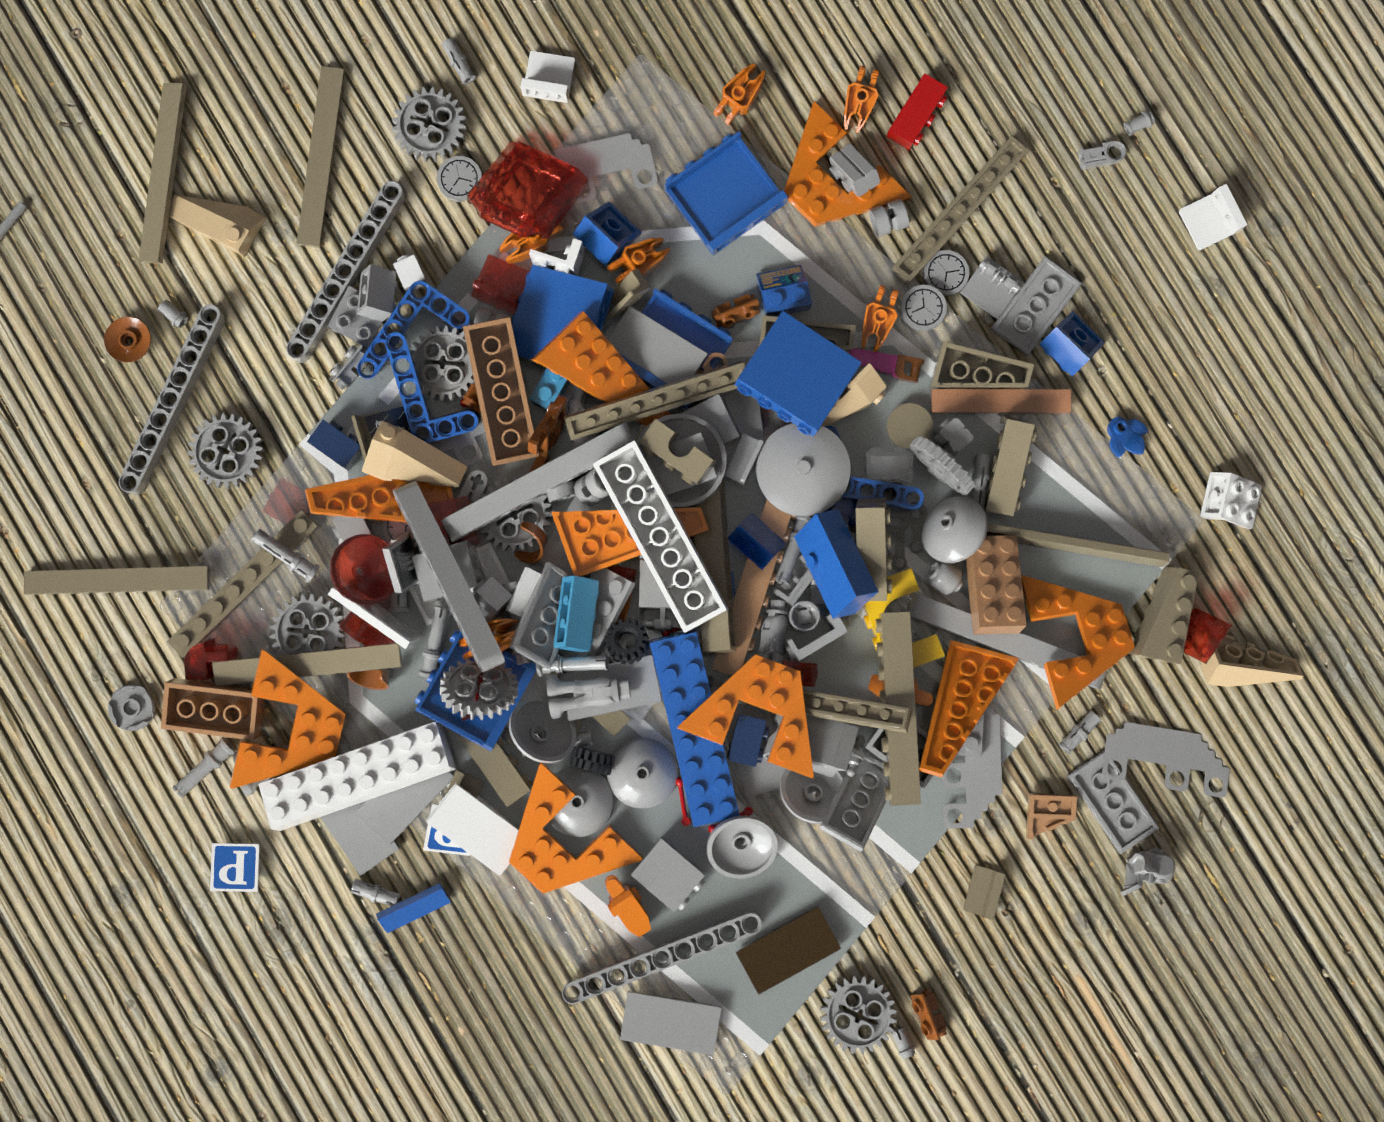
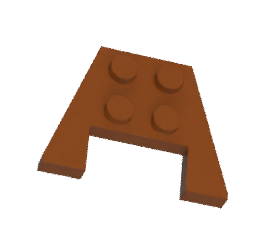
(548, 432)

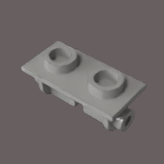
(343, 371)

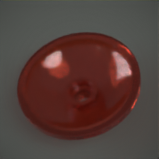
(366, 553)

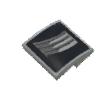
(400, 562)

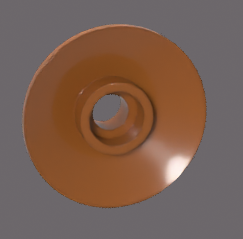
(118, 334)

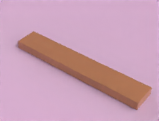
(1001, 401)

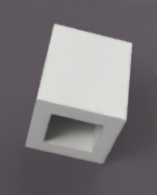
(409, 271)

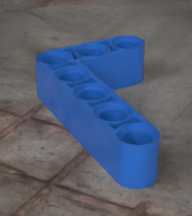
(405, 322)
(418, 397)
(880, 487)

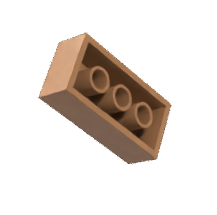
(996, 587)
(212, 709)

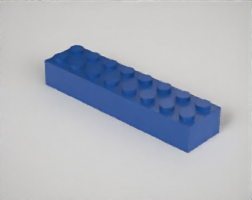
(700, 760)

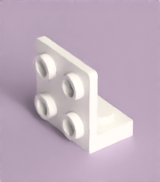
(548, 77)
(1213, 218)
(573, 253)
(1231, 499)

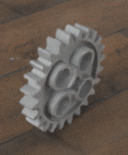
(437, 106)
(443, 384)
(207, 441)
(942, 465)
(521, 536)
(311, 611)
(462, 684)
(867, 994)

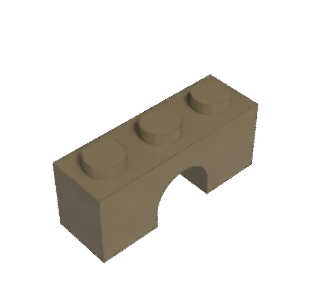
(659, 442)

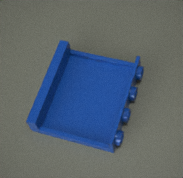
(724, 193)
(551, 303)
(688, 326)
(797, 374)
(479, 731)

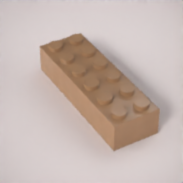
(500, 389)

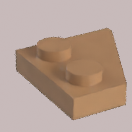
(1048, 812)

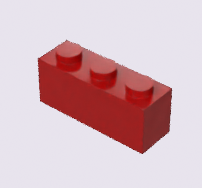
(918, 112)

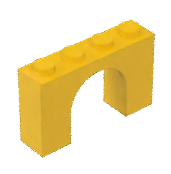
(902, 585)

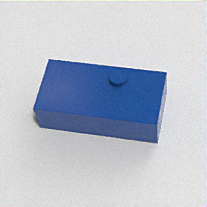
(835, 563)

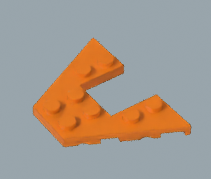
(816, 192)
(1101, 628)
(769, 688)
(313, 733)
(544, 858)

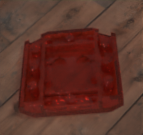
(527, 191)

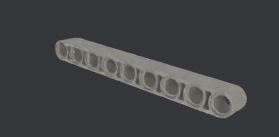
(346, 260)
(173, 411)
(535, 483)
(448, 576)
(960, 624)
(653, 965)

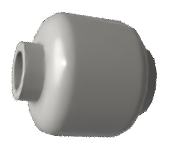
(945, 577)

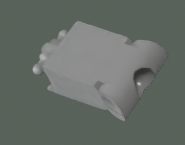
(652, 603)
(830, 745)

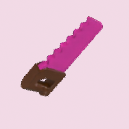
(889, 363)

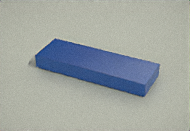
(413, 908)

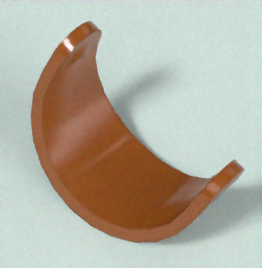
(538, 533)
(371, 679)

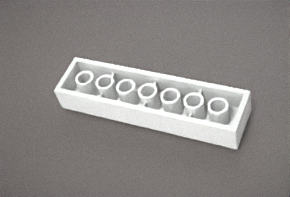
(660, 536)
(357, 776)

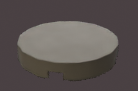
(907, 423)

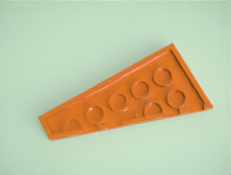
(592, 363)
(368, 498)
(602, 539)
(964, 693)

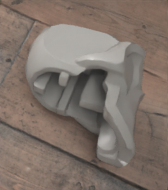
(1148, 866)

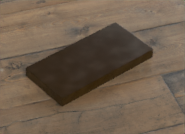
(788, 950)

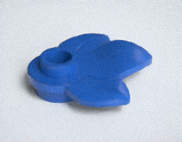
(1129, 438)

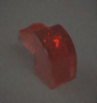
(363, 631)
(200, 658)

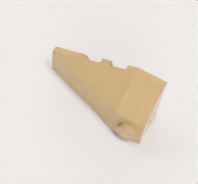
(221, 222)
(859, 395)
(403, 456)
(1245, 665)

